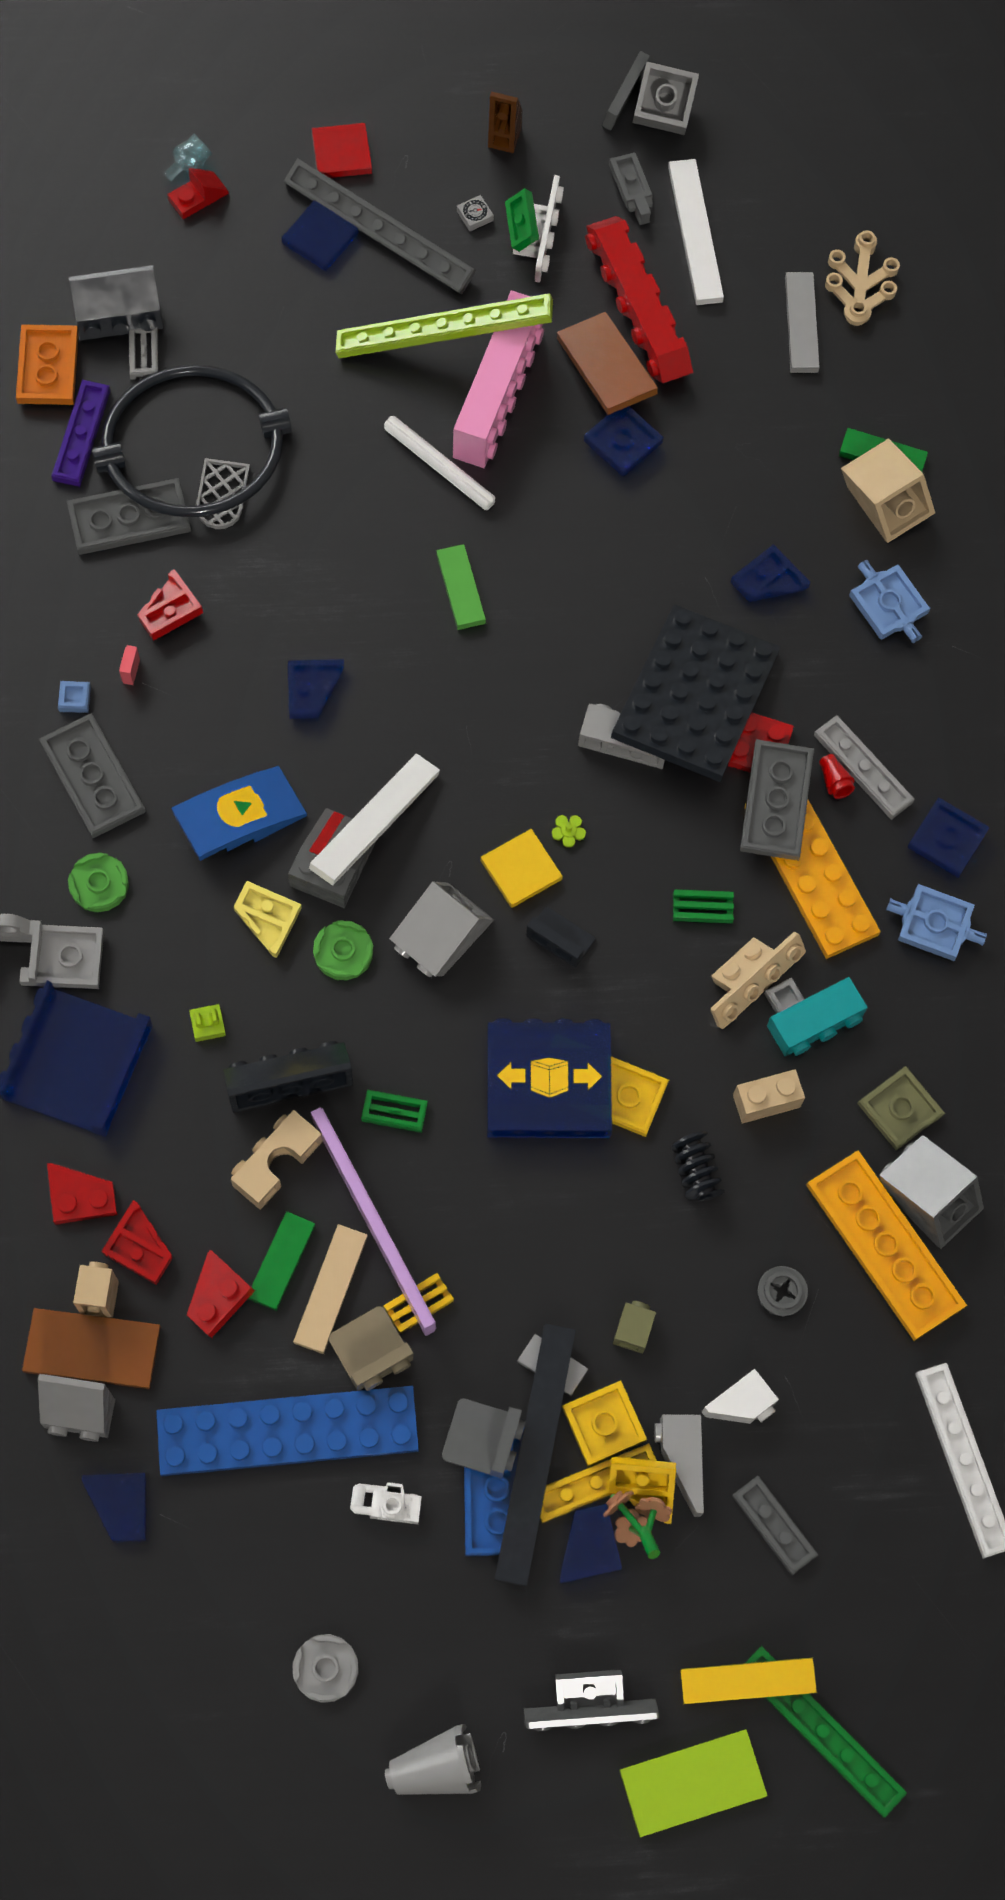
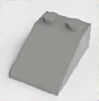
(75, 1407)

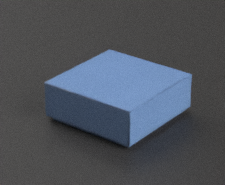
(74, 696)

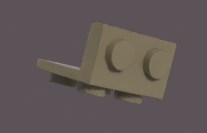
(371, 1349)

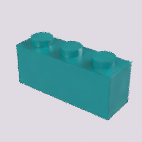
(817, 1017)

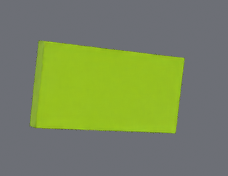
(693, 1783)

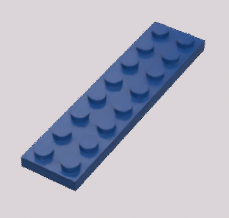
(286, 1430)

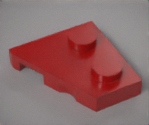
(138, 1245)
(217, 1295)

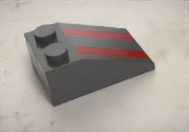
(307, 881)

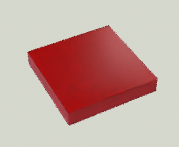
(342, 150)

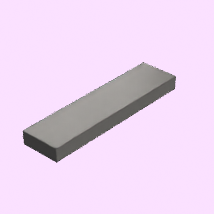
(802, 322)
(864, 767)

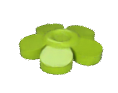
(568, 830)

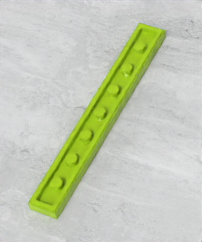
(444, 326)

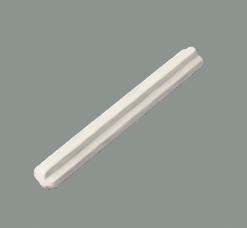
(439, 462)

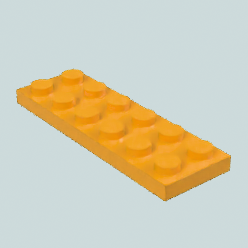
(826, 892)
(886, 1245)

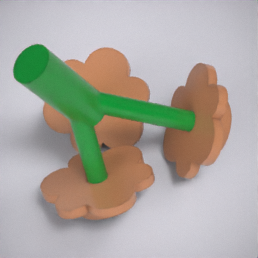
(635, 1526)

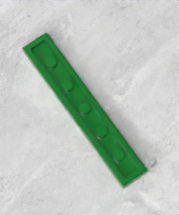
(836, 1746)

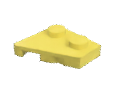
(267, 915)

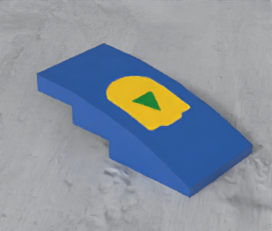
(238, 812)

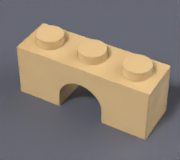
(291, 1137)

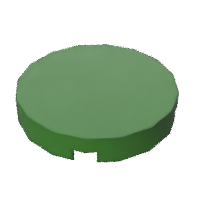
(98, 882)
(343, 950)

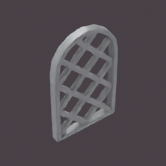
(224, 464)

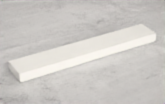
(695, 232)
(374, 819)
(963, 1459)

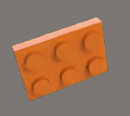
(47, 364)

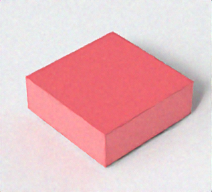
(129, 665)

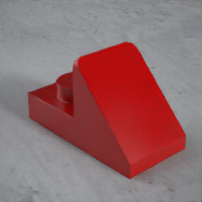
(197, 193)

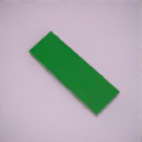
(858, 443)
(281, 1260)

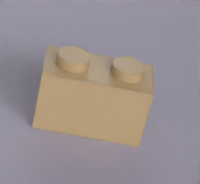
(768, 1096)
(96, 1290)

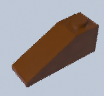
(504, 122)

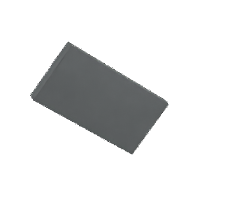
(117, 521)
(92, 775)
(777, 800)

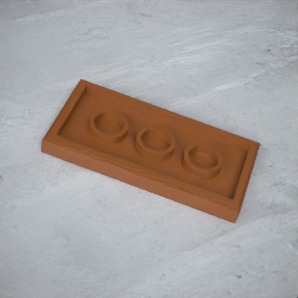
(607, 363)
(91, 1348)

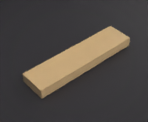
(330, 1289)

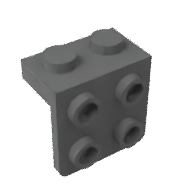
(483, 1437)

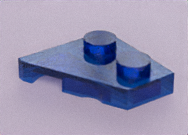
(769, 577)
(311, 685)
(120, 1504)
(590, 1546)

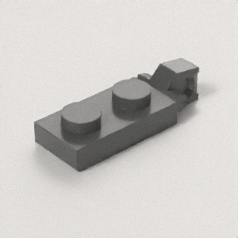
(632, 185)

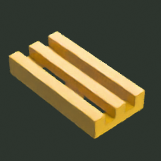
(441, 1289)

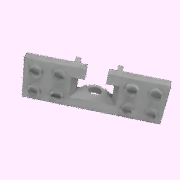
(58, 953)

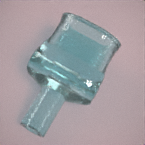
(188, 155)

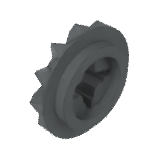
(796, 1288)

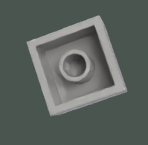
(665, 98)

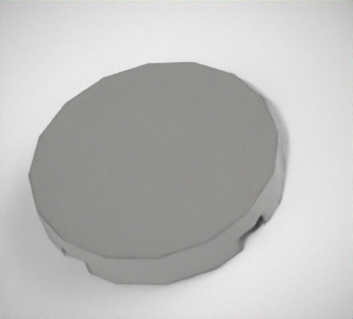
(325, 1668)

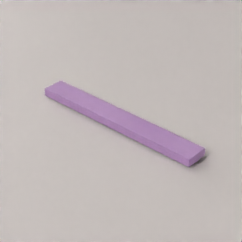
(374, 1222)

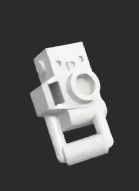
(385, 1504)

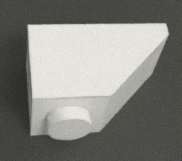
(744, 1401)

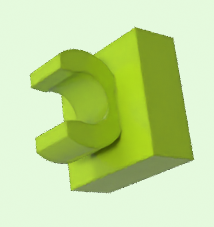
(207, 1022)

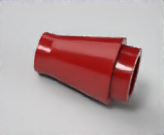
(836, 777)

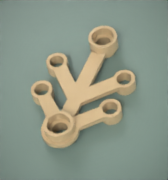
(861, 281)

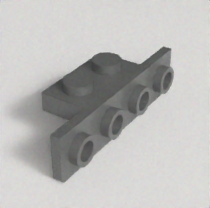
(590, 1700)

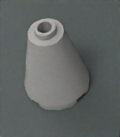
(437, 1766)

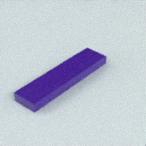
(80, 433)

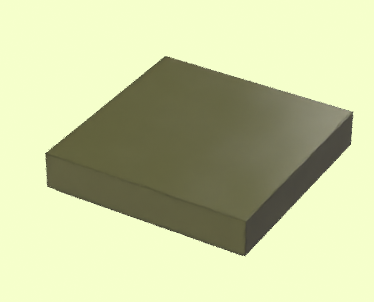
(901, 1108)

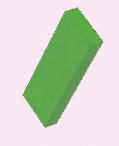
(460, 587)

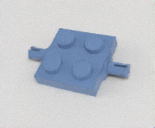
(889, 601)
(936, 922)

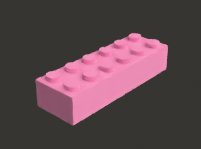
(494, 392)

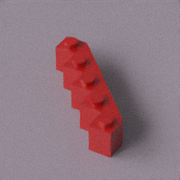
(639, 299)

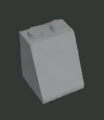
(439, 929)

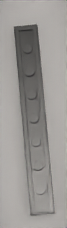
(380, 226)

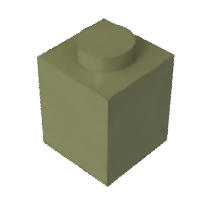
(634, 1326)

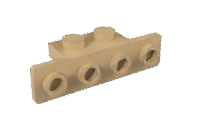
(751, 973)

